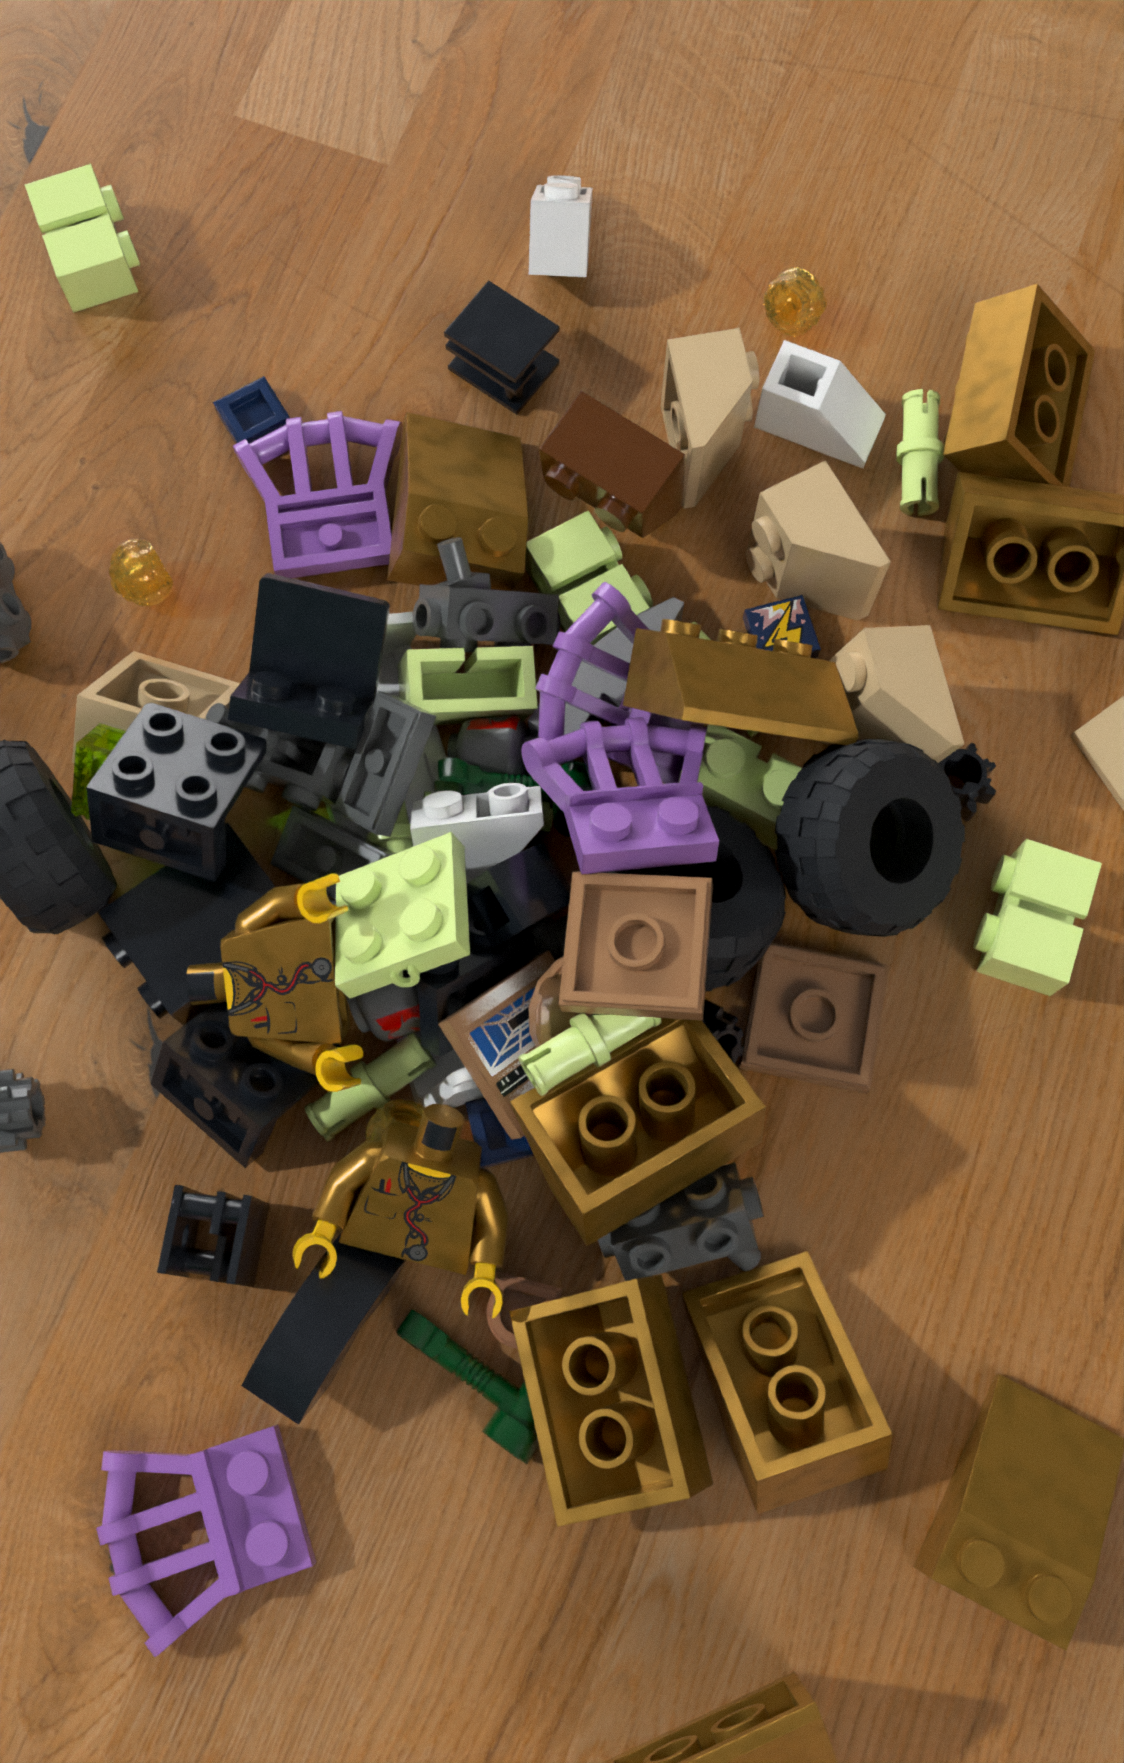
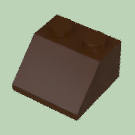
(613, 467)

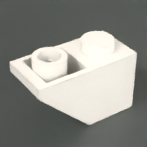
(560, 228)
(818, 405)
(487, 823)

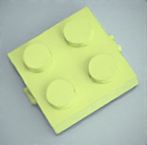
(402, 916)

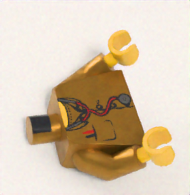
(282, 981)
(416, 1201)

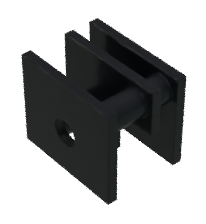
(502, 347)
(239, 1231)

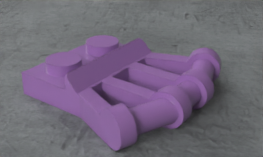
(331, 526)
(576, 648)
(628, 825)
(248, 1515)

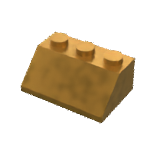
(1020, 391)
(1034, 553)
(738, 684)
(640, 1125)
(611, 1401)
(761, 1727)

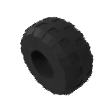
(827, 827)
(47, 855)
(745, 898)

